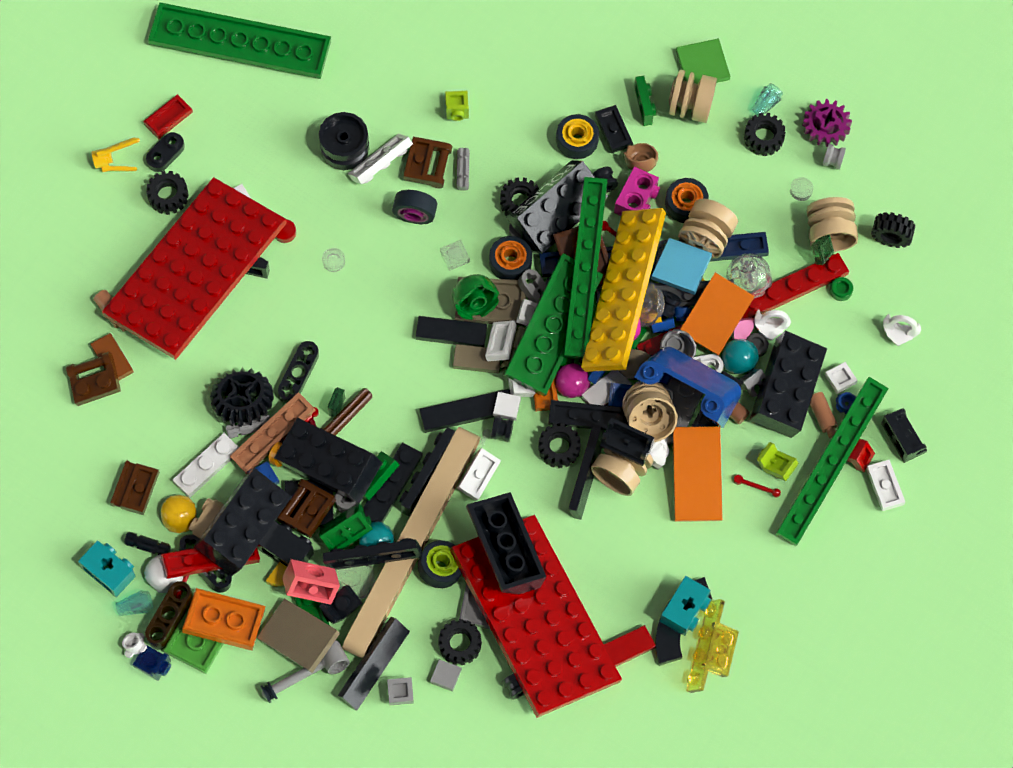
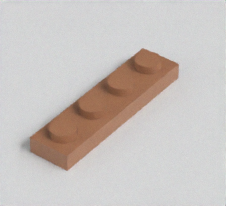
(272, 432)

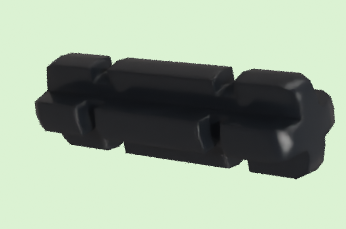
(146, 544)

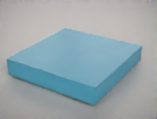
(681, 266)

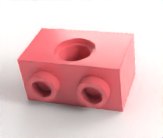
(310, 581)

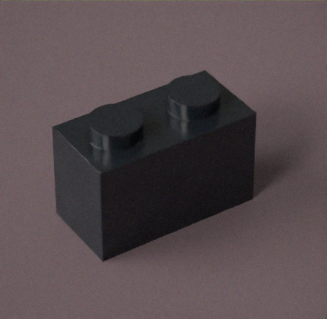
(284, 545)

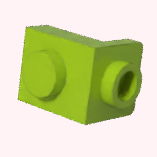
(457, 105)
(776, 462)

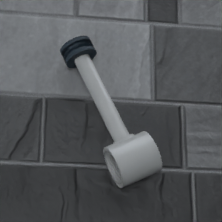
(334, 662)

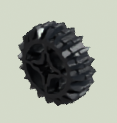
(244, 390)

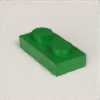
(643, 91)
(388, 466)

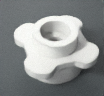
(134, 644)

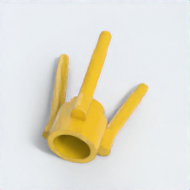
(103, 156)

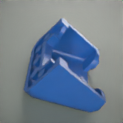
(719, 390)

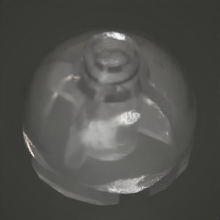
(750, 273)

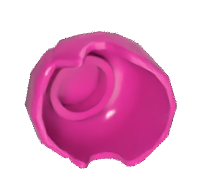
(572, 381)

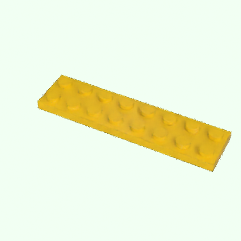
(623, 290)

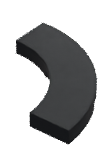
(668, 640)

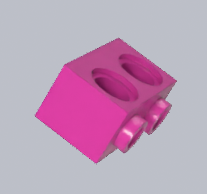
(633, 194)

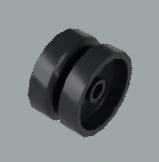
(344, 140)

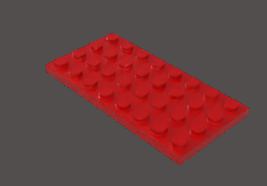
(194, 268)
(540, 631)

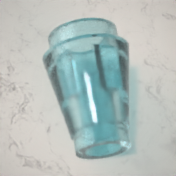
(767, 99)
(135, 604)

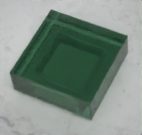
(822, 249)
(336, 402)

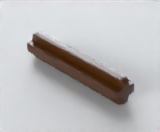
(349, 412)

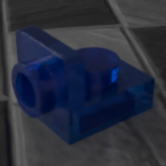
(153, 663)

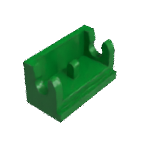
(345, 528)

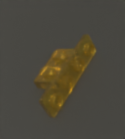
(713, 649)

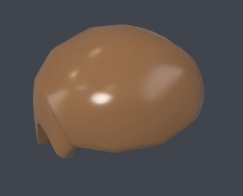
(641, 156)

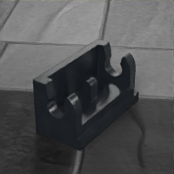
(903, 435)
(627, 442)

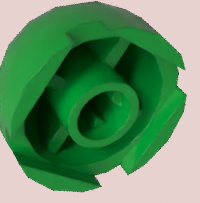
(475, 296)

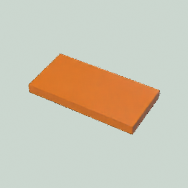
(697, 474)

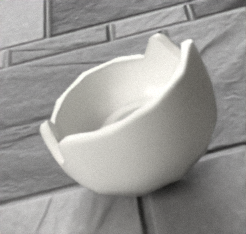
(156, 576)

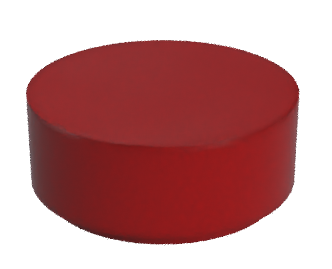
(288, 232)

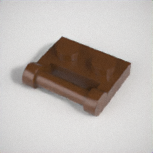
(420, 160)
(95, 385)
(312, 510)

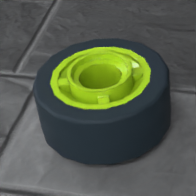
(432, 573)

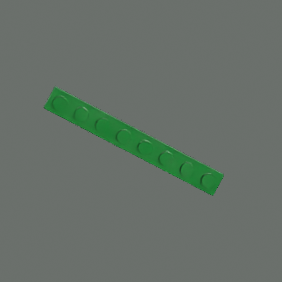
(585, 267)
(832, 461)

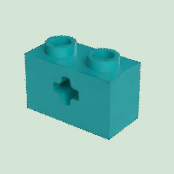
(112, 580)
(687, 593)

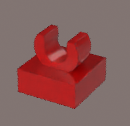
(861, 455)

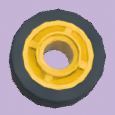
(577, 125)

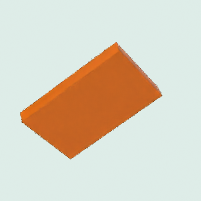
(717, 313)
(224, 619)

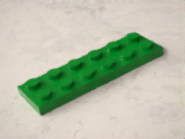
(544, 338)

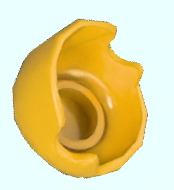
(178, 513)

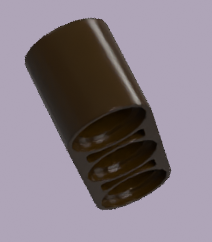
(169, 603)

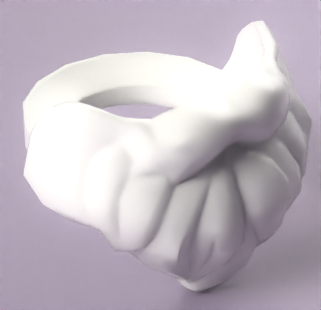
(769, 326)
(899, 333)
(659, 453)

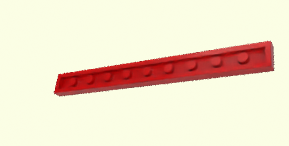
(779, 293)

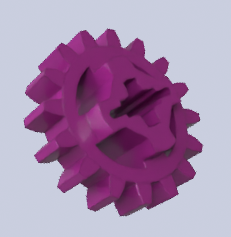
(816, 118)

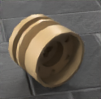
(692, 96)
(835, 218)
(708, 226)
(657, 419)
(619, 473)

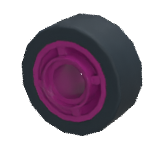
(414, 207)

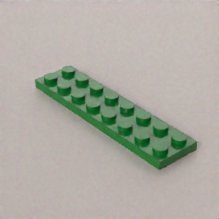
(240, 40)

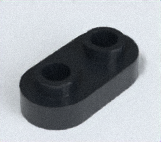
(167, 151)

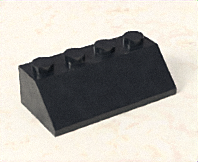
(507, 544)

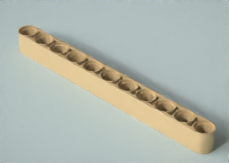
(419, 527)

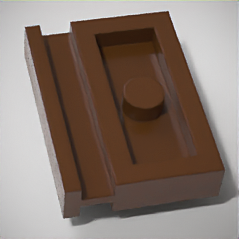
(134, 487)

